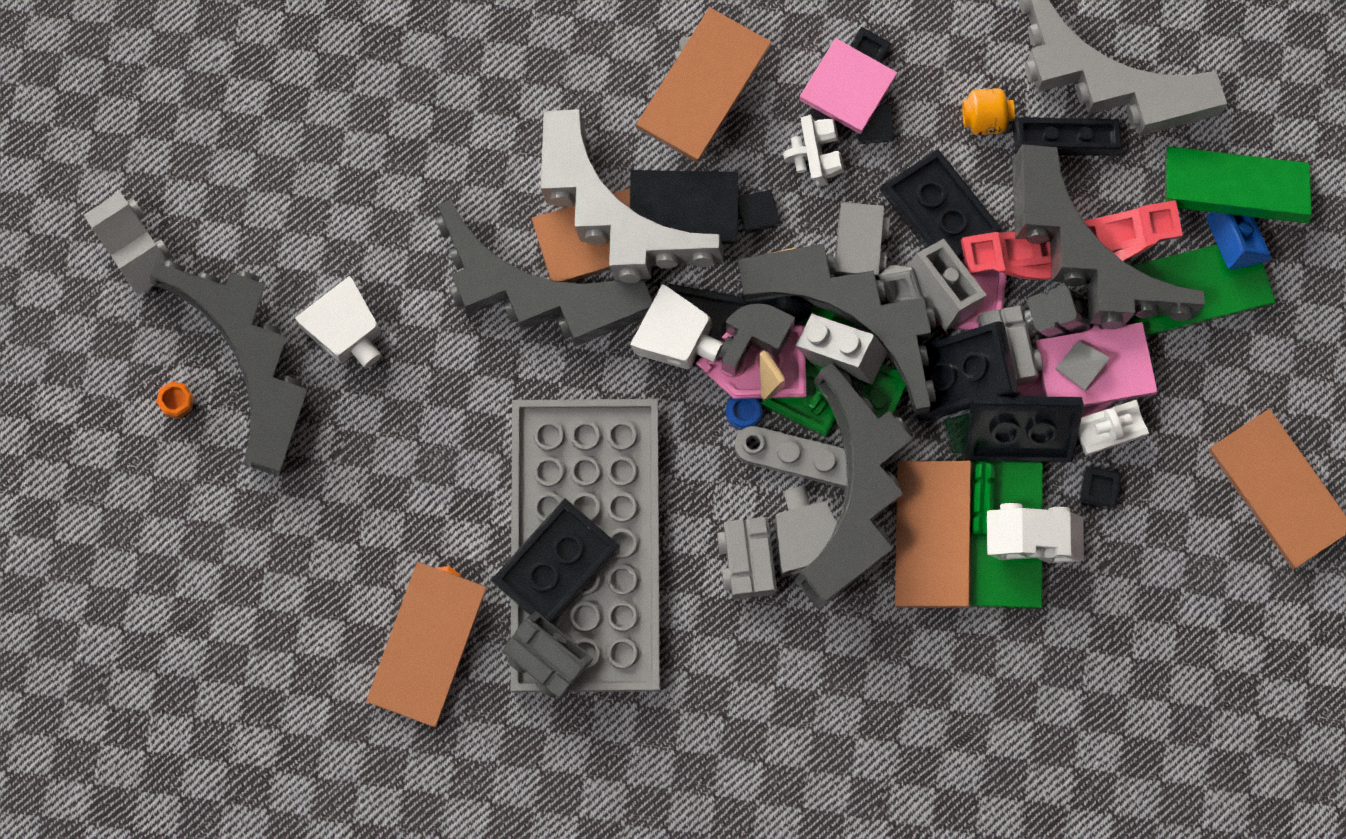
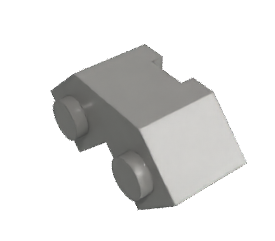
(127, 240)

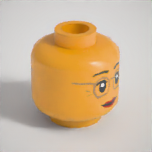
(987, 112)

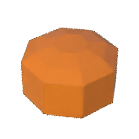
(175, 400)

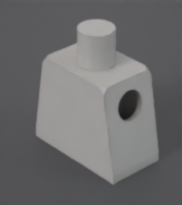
(801, 531)

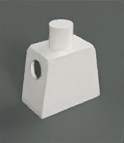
(342, 324)
(675, 332)

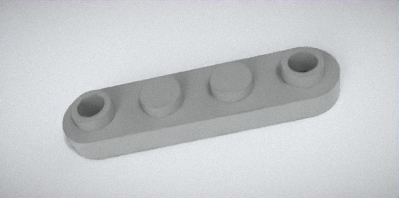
(793, 456)

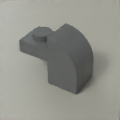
(756, 326)

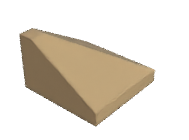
(771, 378)

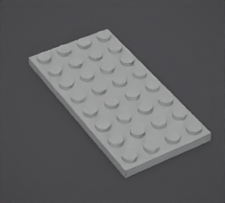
(607, 467)

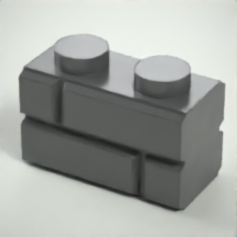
(1057, 313)
(546, 656)

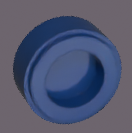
(743, 412)

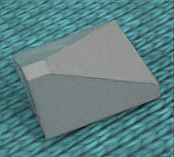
(900, 284)
(1082, 364)

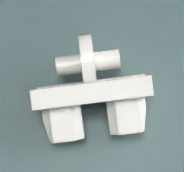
(821, 165)
(1111, 427)

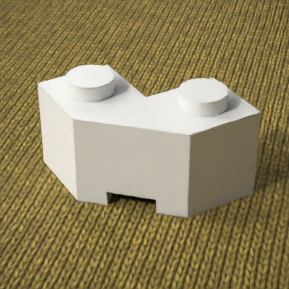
(1035, 533)

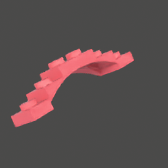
(1122, 233)

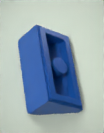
(1238, 240)

